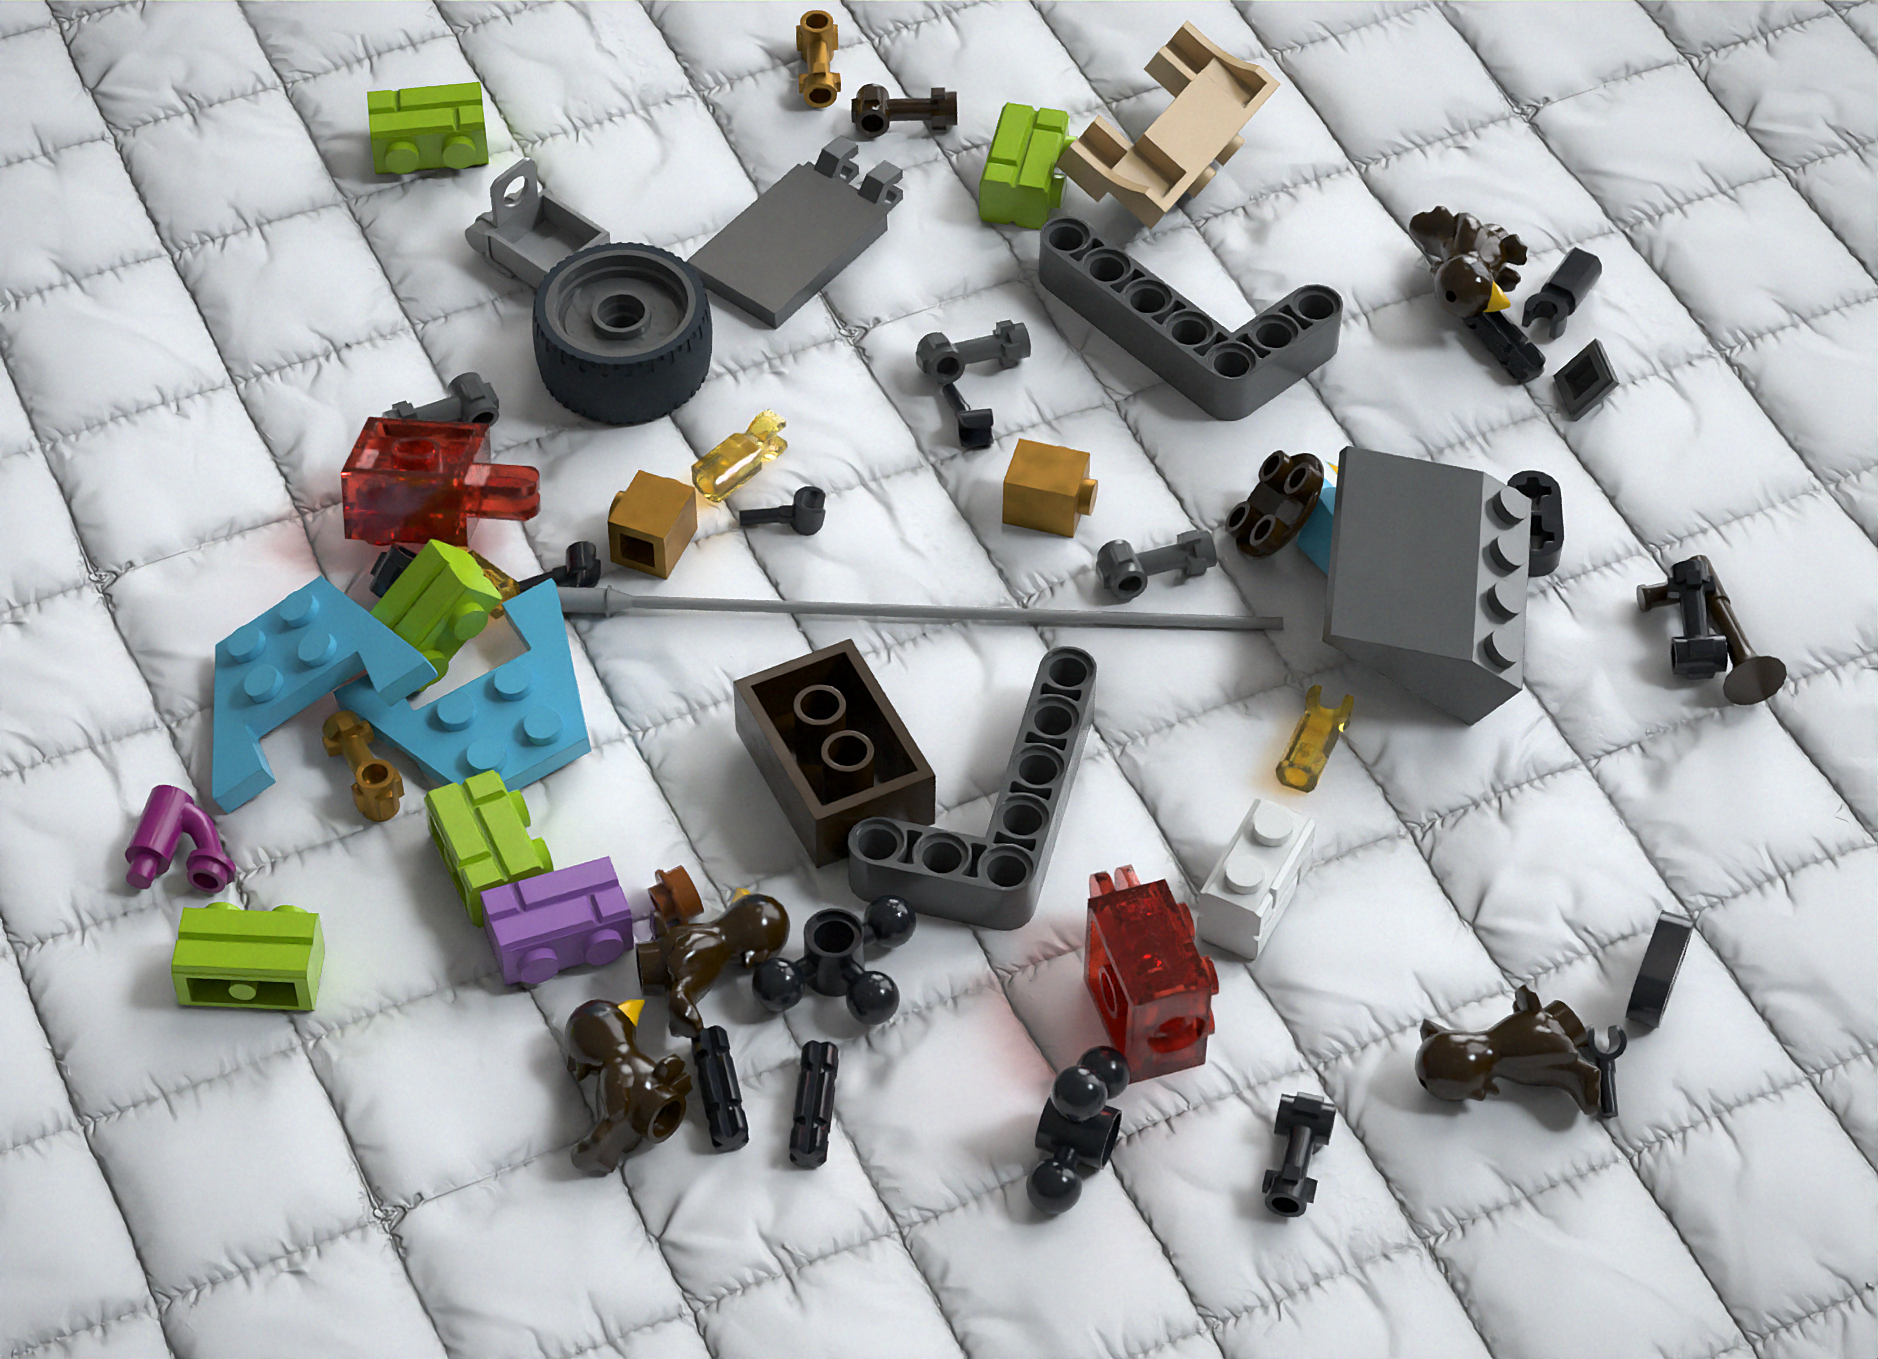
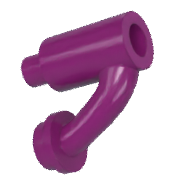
(157, 836)

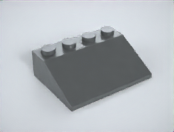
(1430, 578)

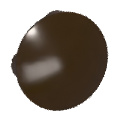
(1277, 504)

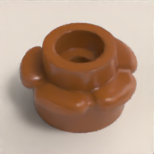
(675, 895)

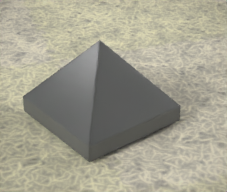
(1586, 380)

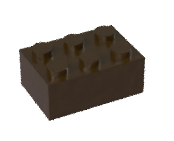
(832, 748)

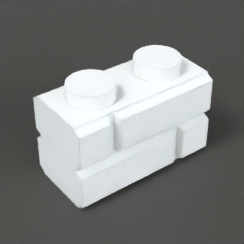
(1255, 878)

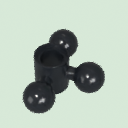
(870, 995)
(1077, 1127)

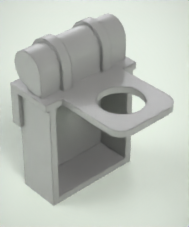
(530, 229)

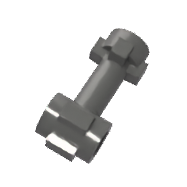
(947, 360)
(468, 401)
(1128, 572)

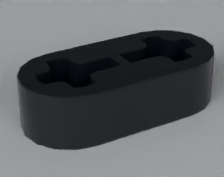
(1546, 522)
(1660, 969)

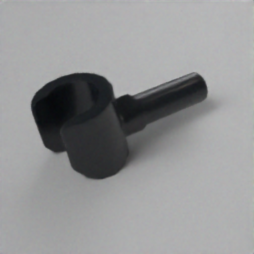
(973, 425)
(804, 515)
(579, 571)
(1606, 1064)

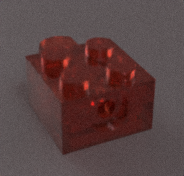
(430, 483)
(1147, 974)

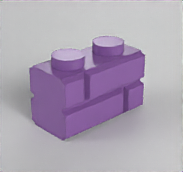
(557, 921)

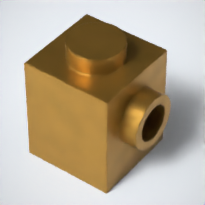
(1048, 488)
(652, 524)

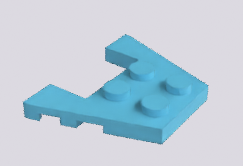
(288, 663)
(511, 720)

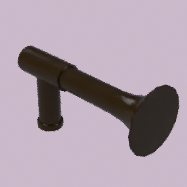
(1752, 676)

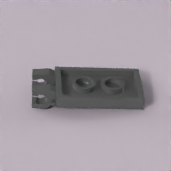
(799, 234)

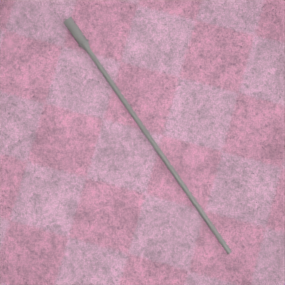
(611, 601)

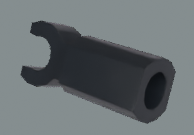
(1563, 291)

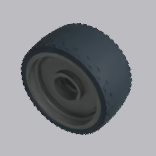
(622, 332)

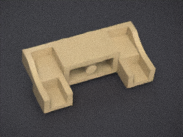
(1174, 154)

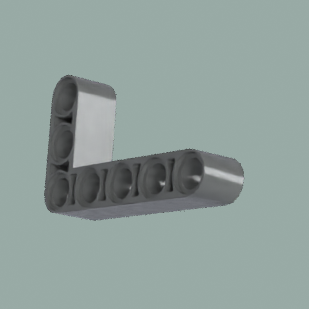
(1178, 341)
(1000, 876)

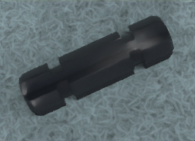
(1508, 344)
(720, 1089)
(814, 1104)

